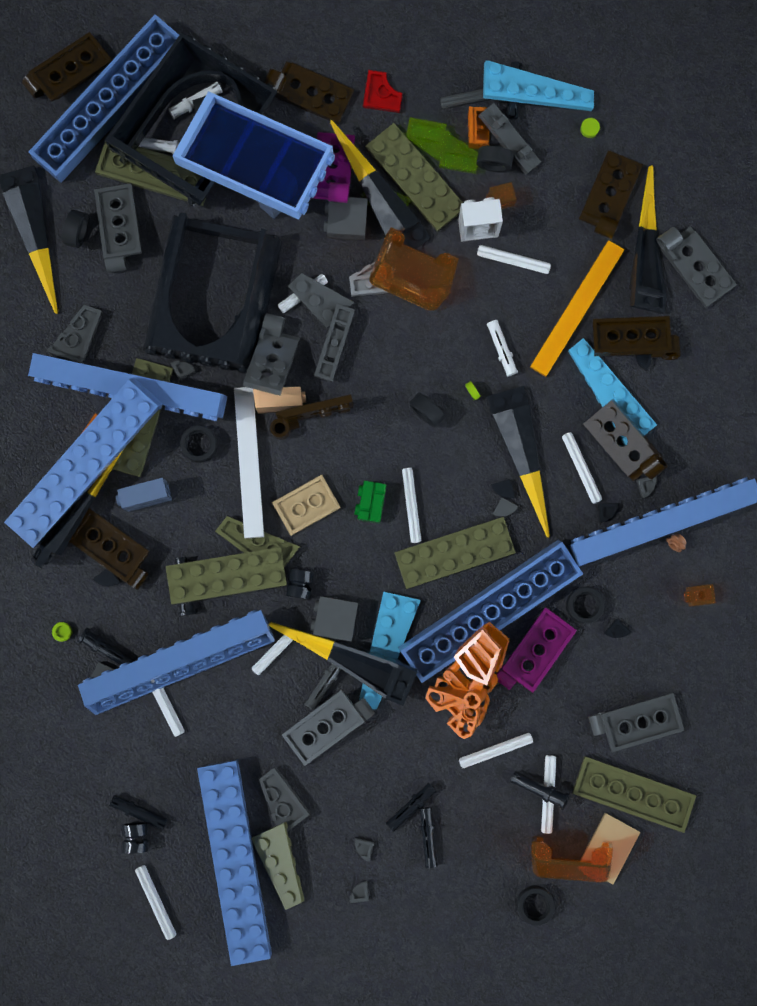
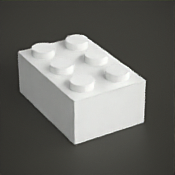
(480, 219)

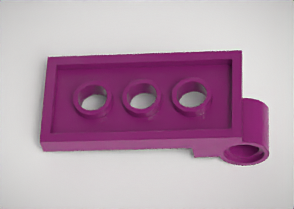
(338, 190)
(513, 670)

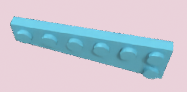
(525, 87)
(608, 386)
(390, 632)

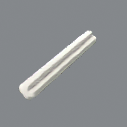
(514, 259)
(582, 467)
(411, 505)
(168, 711)
(496, 750)
(549, 780)
(155, 902)

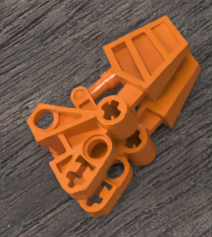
(463, 697)

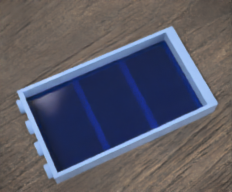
(254, 155)

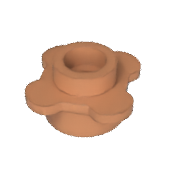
(677, 542)

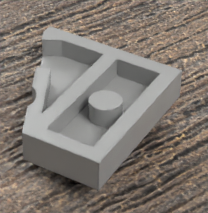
(361, 285)

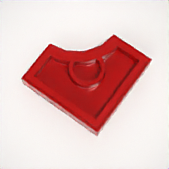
(380, 94)

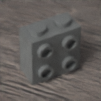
(346, 219)
(334, 618)

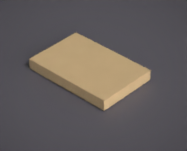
(306, 505)
(622, 838)

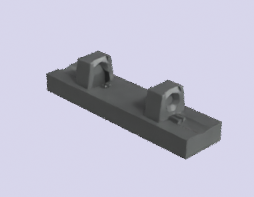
(509, 138)
(334, 342)

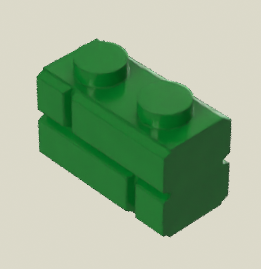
(371, 502)

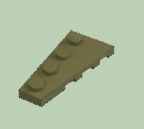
(233, 532)
(277, 857)

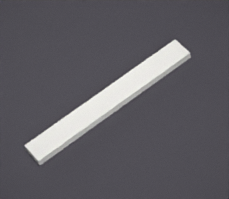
(249, 463)

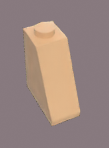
(268, 402)

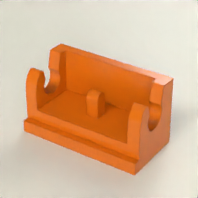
(477, 131)

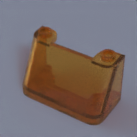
(413, 273)
(571, 869)

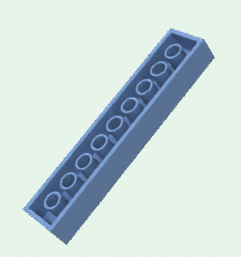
(103, 101)
(103, 381)
(83, 462)
(669, 520)
(498, 604)
(176, 662)
(234, 862)

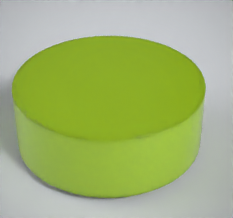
(590, 127)
(472, 390)
(62, 631)

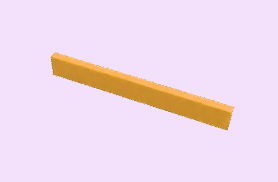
(577, 308)

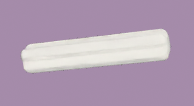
(292, 300)
(271, 654)

